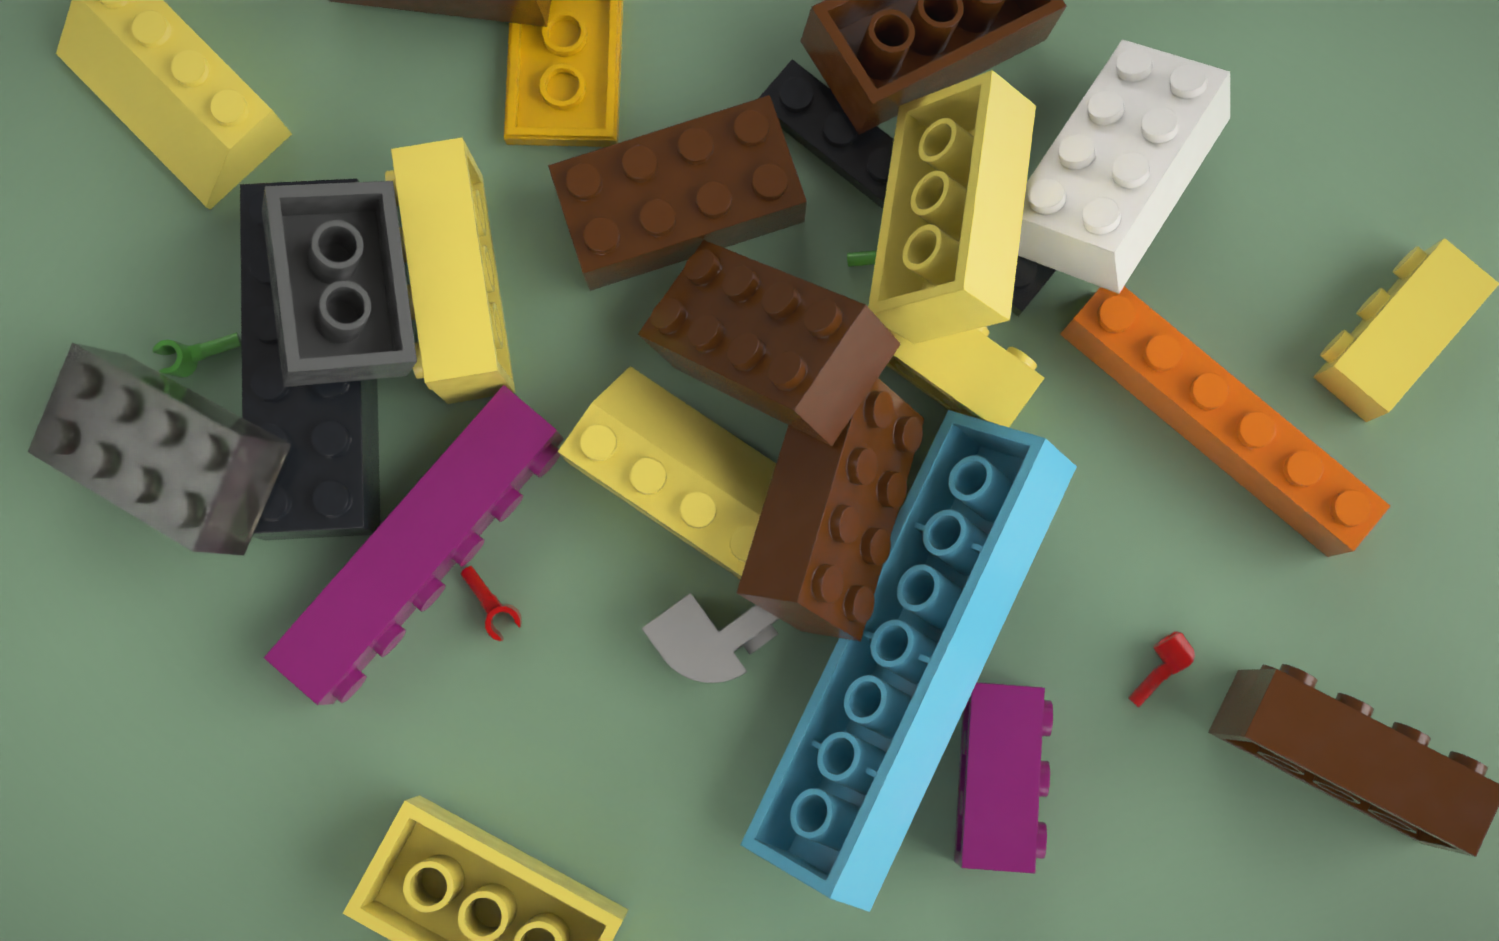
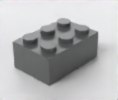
(338, 282)

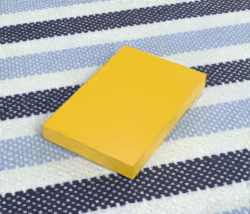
(566, 76)

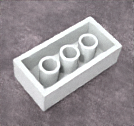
(1122, 163)

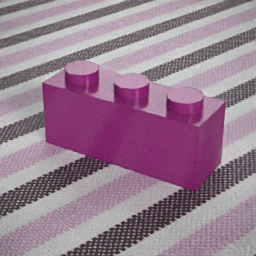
(1002, 778)

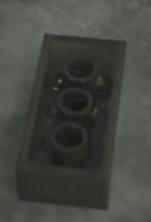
(158, 450)

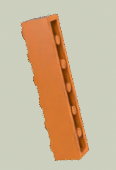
(1226, 421)

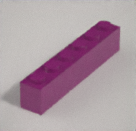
(415, 549)

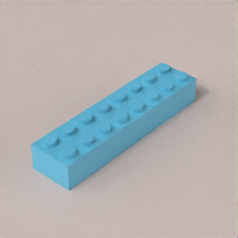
(899, 693)

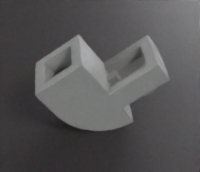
(698, 650)

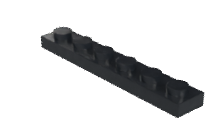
(819, 123)

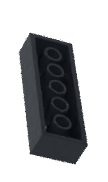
(333, 459)

